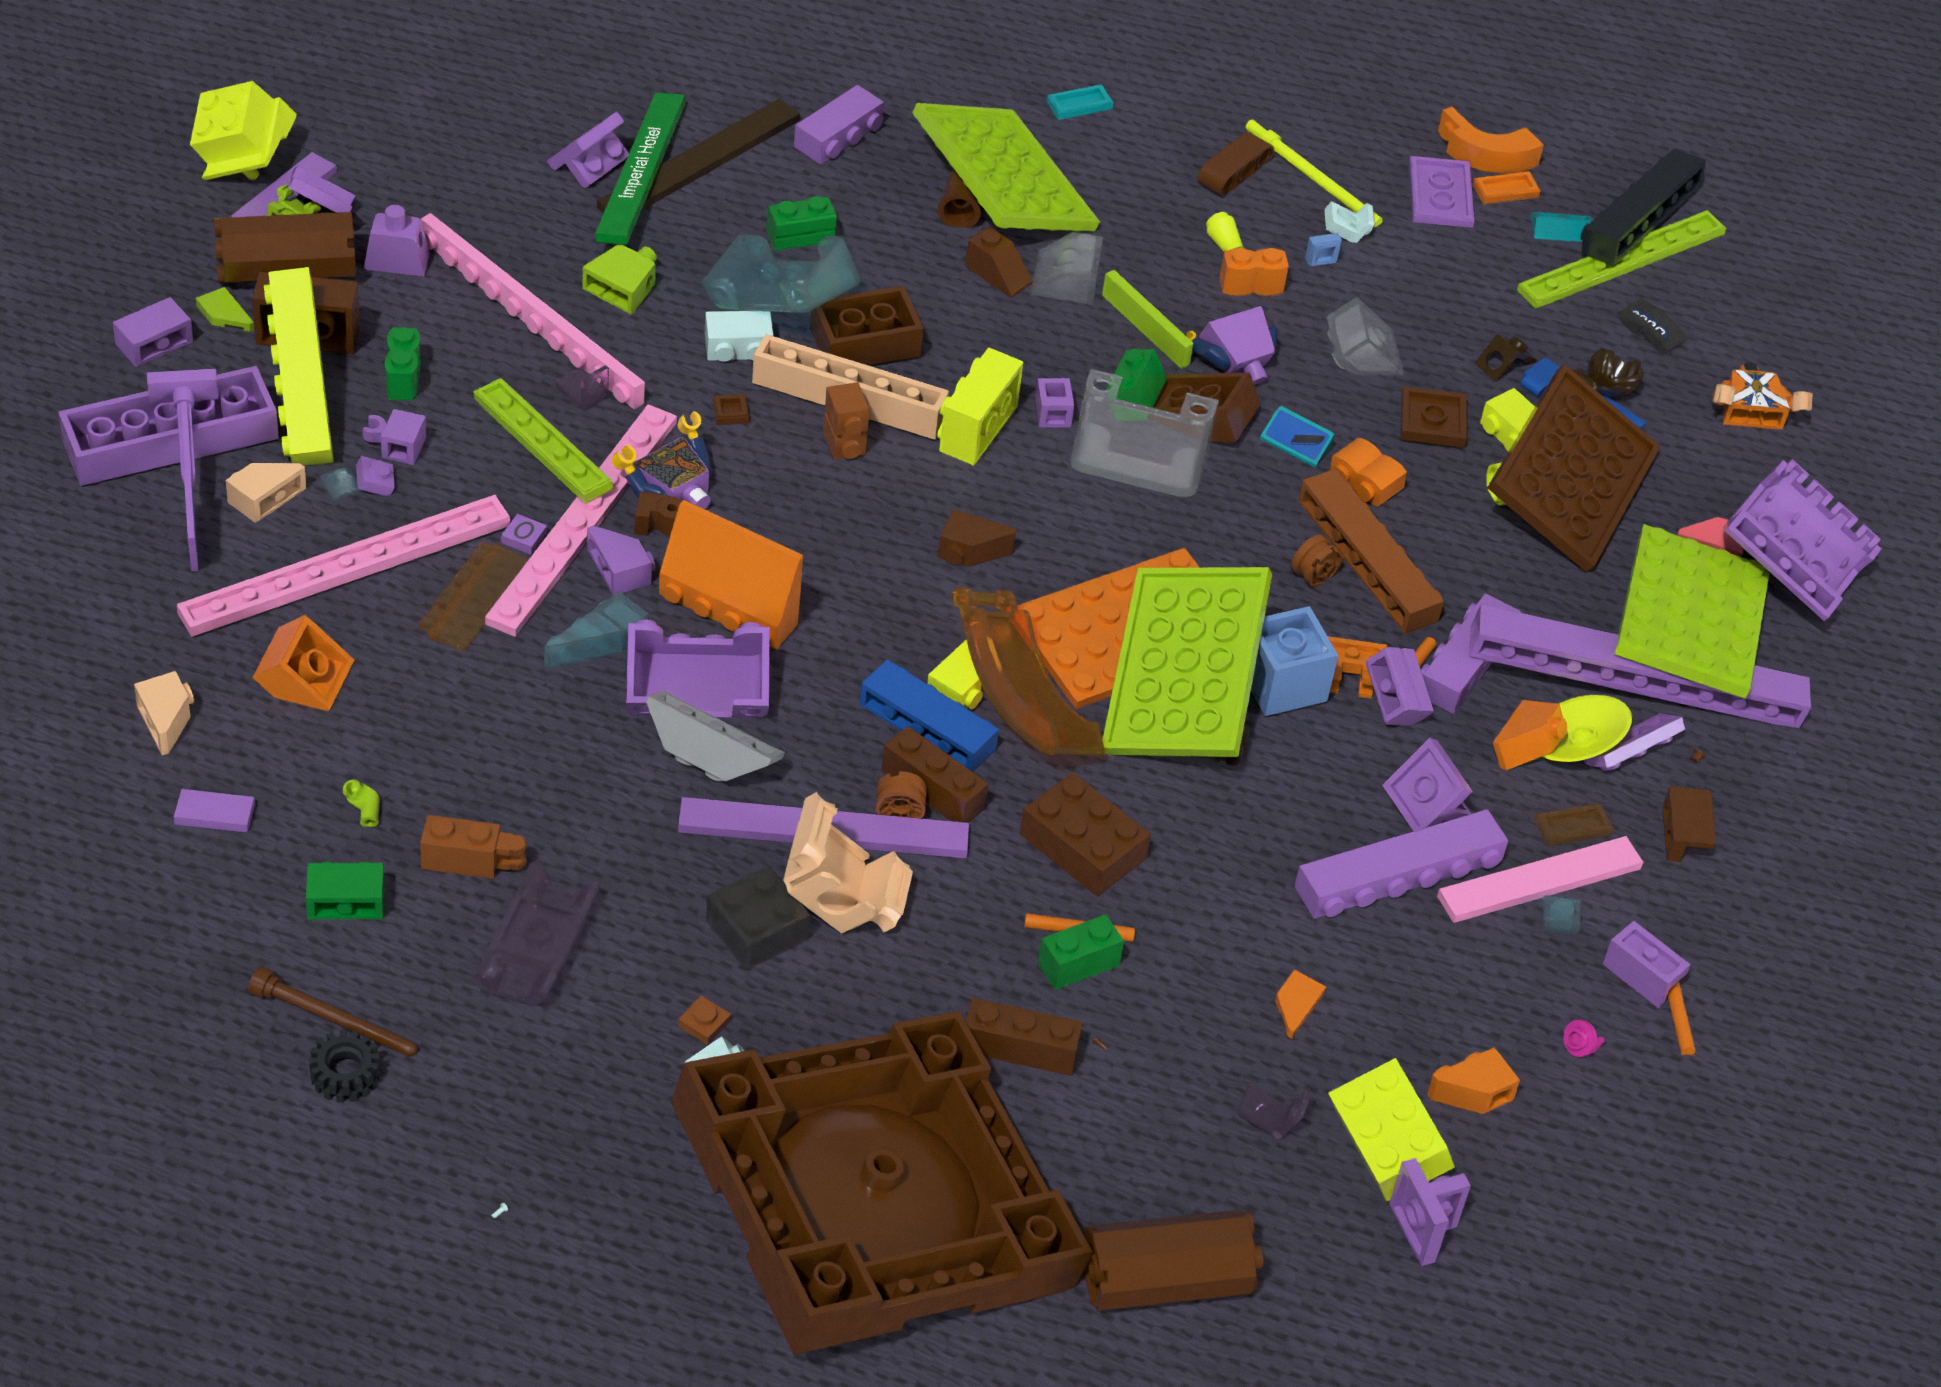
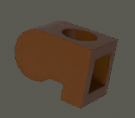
(655, 513)

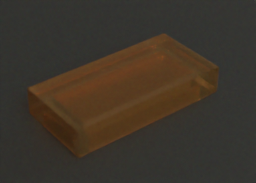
(1573, 824)

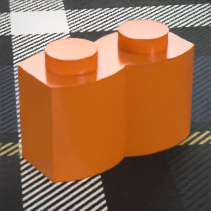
(1253, 271)
(1369, 472)

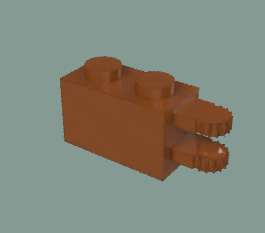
(469, 847)

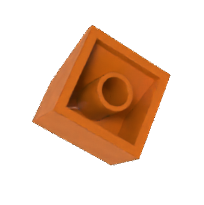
(303, 665)

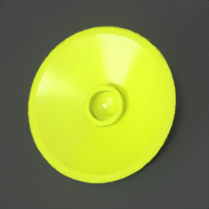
(1593, 727)

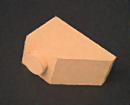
(264, 487)
(164, 708)

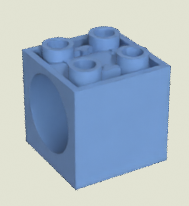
(1293, 662)

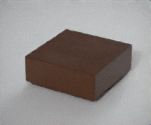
(730, 409)

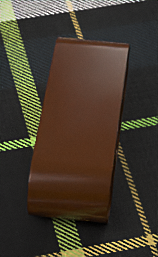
(1234, 163)

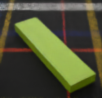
(1147, 319)

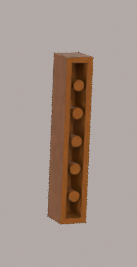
(1371, 551)

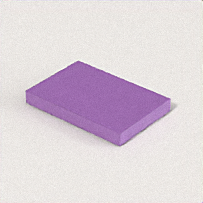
(1441, 191)

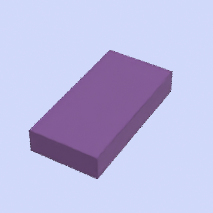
(214, 810)

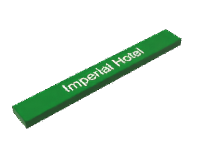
(640, 169)

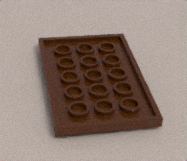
(1574, 467)

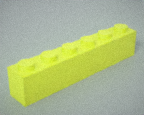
(300, 367)

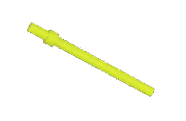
(1308, 169)

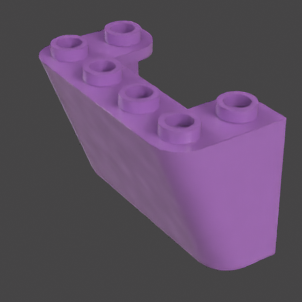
(707, 672)

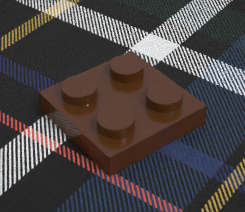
(1433, 416)

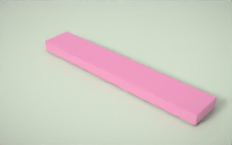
(1539, 879)

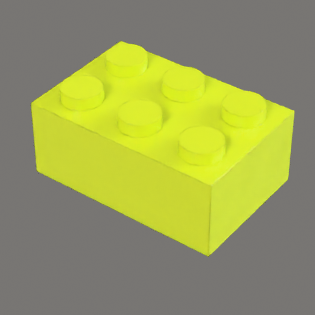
(980, 406)
(1390, 1125)

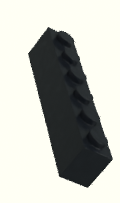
(1642, 207)

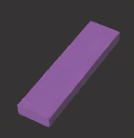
(259, 204)

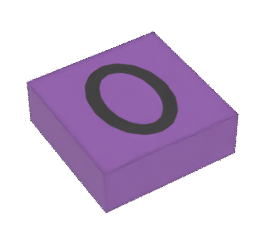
(524, 534)

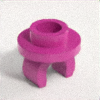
(1581, 1038)

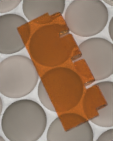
(472, 593)

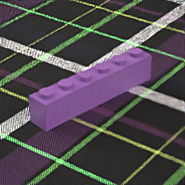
(1401, 864)

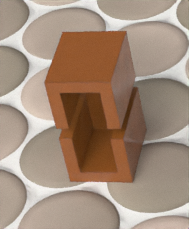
(846, 421)

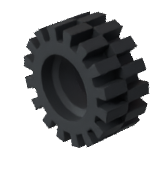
(344, 1048)

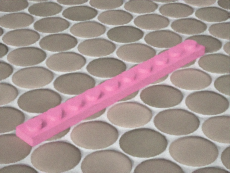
(531, 310)
(570, 532)
(342, 565)

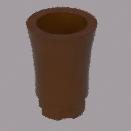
(958, 204)

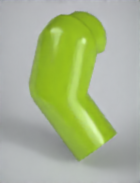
(365, 800)

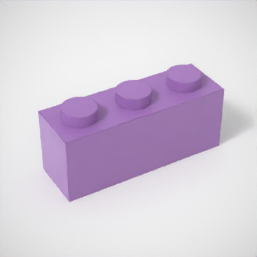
(839, 124)

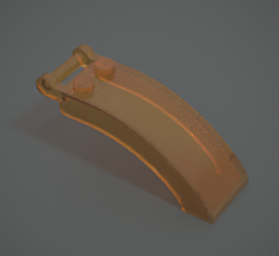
(1016, 678)

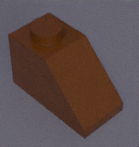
(997, 262)
(974, 540)

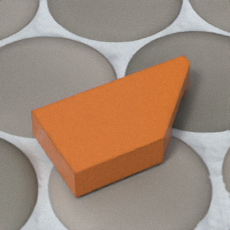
(1297, 1000)

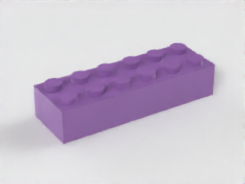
(138, 435)

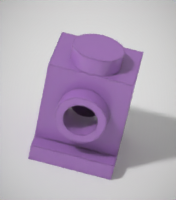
(1054, 402)

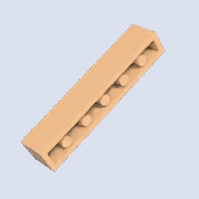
(889, 396)

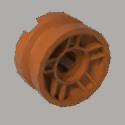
(1316, 560)
(901, 795)

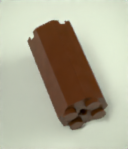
(284, 243)
(1171, 1259)

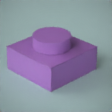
(375, 476)

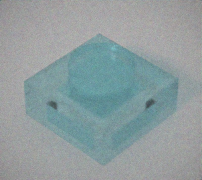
(1561, 915)

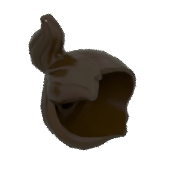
(1612, 375)

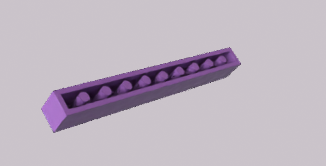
(1590, 658)

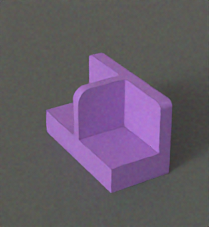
(1645, 963)

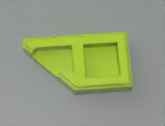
(223, 310)

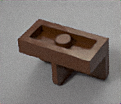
(1687, 821)

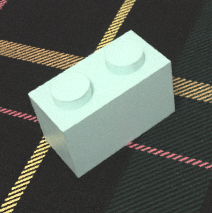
(735, 333)

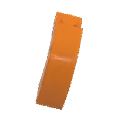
(1488, 151)

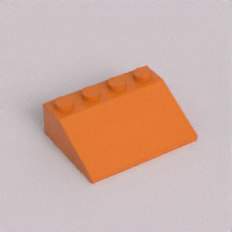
(731, 573)

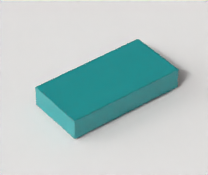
(1079, 102)

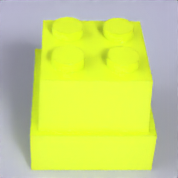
(239, 129)

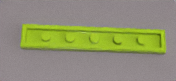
(543, 440)

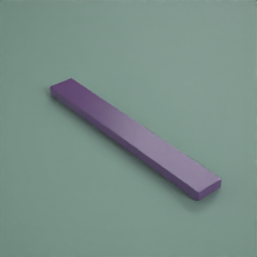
(866, 830)

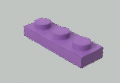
(1652, 731)

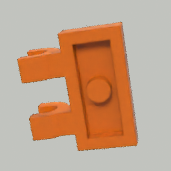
(1352, 659)

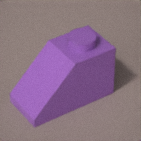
(620, 559)

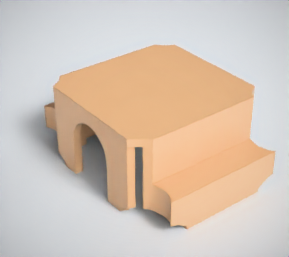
(831, 875)

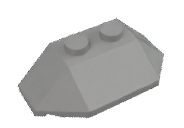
(706, 740)

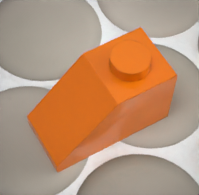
(1530, 733)

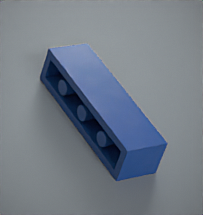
(947, 724)

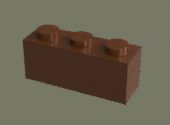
(950, 785)
(1024, 1036)

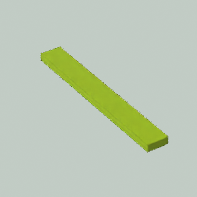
(1590, 272)

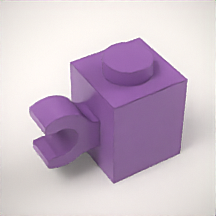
(399, 437)

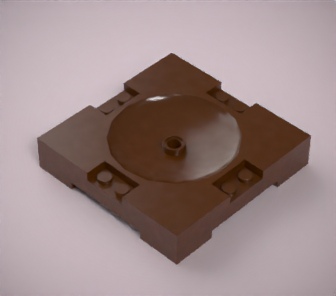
(877, 1181)

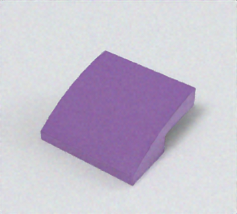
(320, 190)

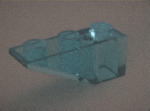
(596, 634)

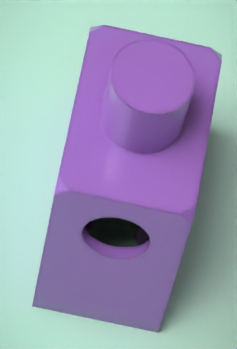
(397, 243)

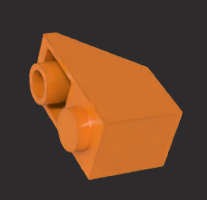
(1476, 1083)

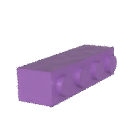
(1453, 670)

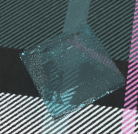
(341, 482)

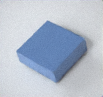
(1323, 249)

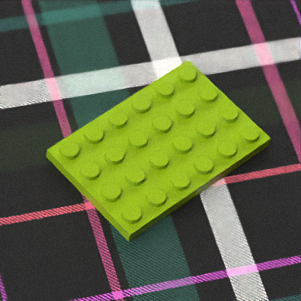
(1005, 168)
(1693, 611)
(1187, 661)

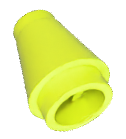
(1223, 231)

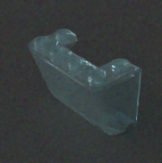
(754, 280)

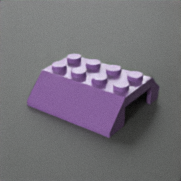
(1801, 538)

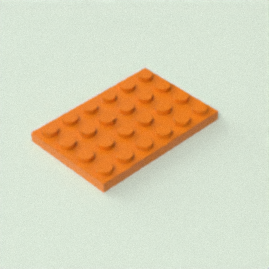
(1085, 626)

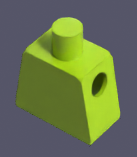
(621, 276)

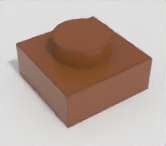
(704, 1020)

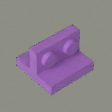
(592, 152)
(1428, 788)
(1427, 1208)

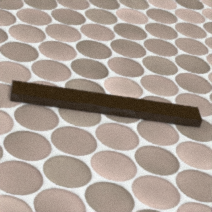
(717, 150)

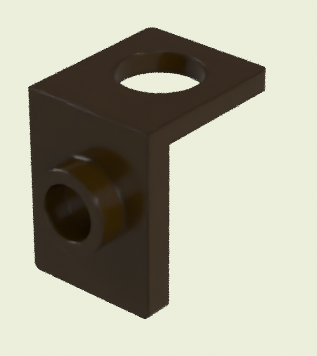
(1510, 350)

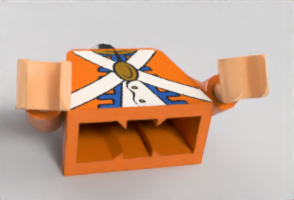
(1757, 398)

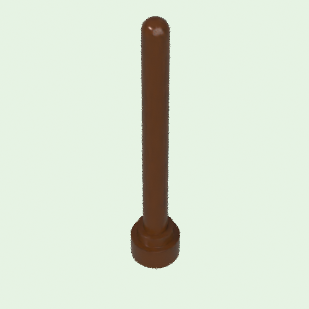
(267, 984)

